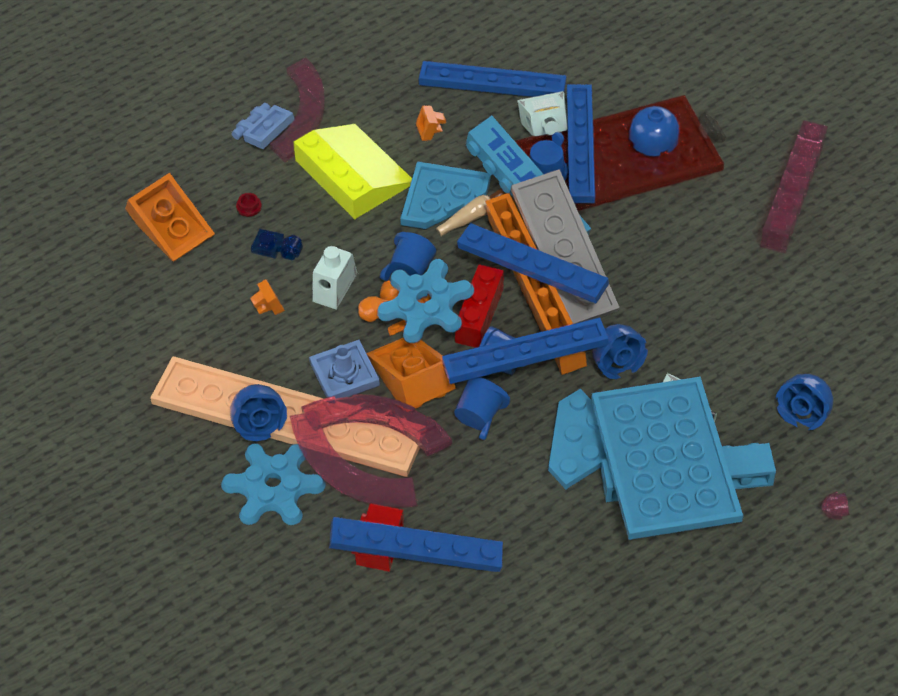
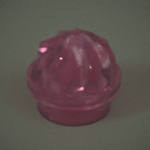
(836, 505)

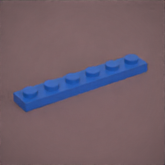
(490, 79)
(580, 143)
(533, 263)
(524, 350)
(415, 544)

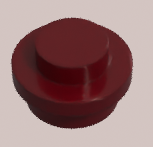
(248, 204)

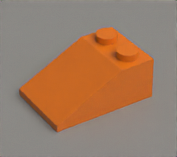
(169, 218)
(411, 371)

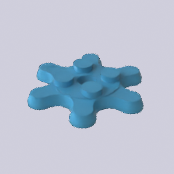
(434, 311)
(279, 498)

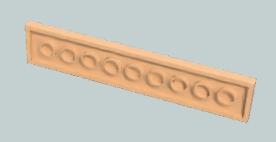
(210, 391)

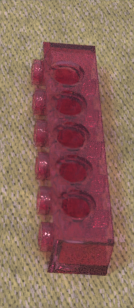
(793, 187)

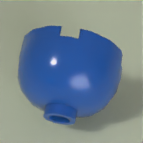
(654, 131)
(624, 348)
(801, 396)
(257, 412)

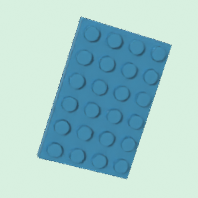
(666, 458)

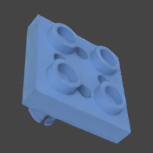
(341, 364)

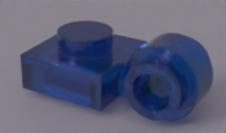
(271, 243)

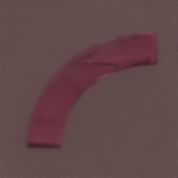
(309, 112)
(384, 412)
(344, 476)

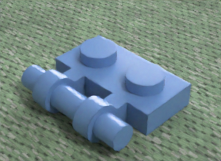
(263, 125)

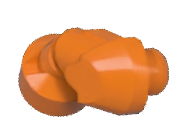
(369, 306)

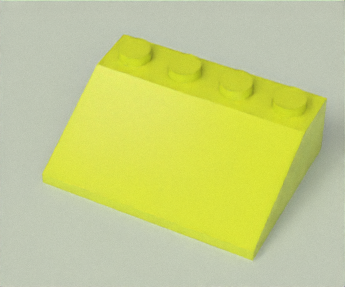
(350, 167)

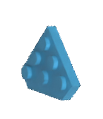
(440, 192)
(576, 440)

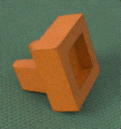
(429, 122)
(266, 299)

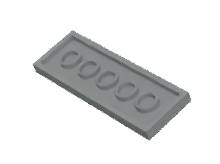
(561, 233)

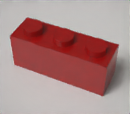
(480, 307)

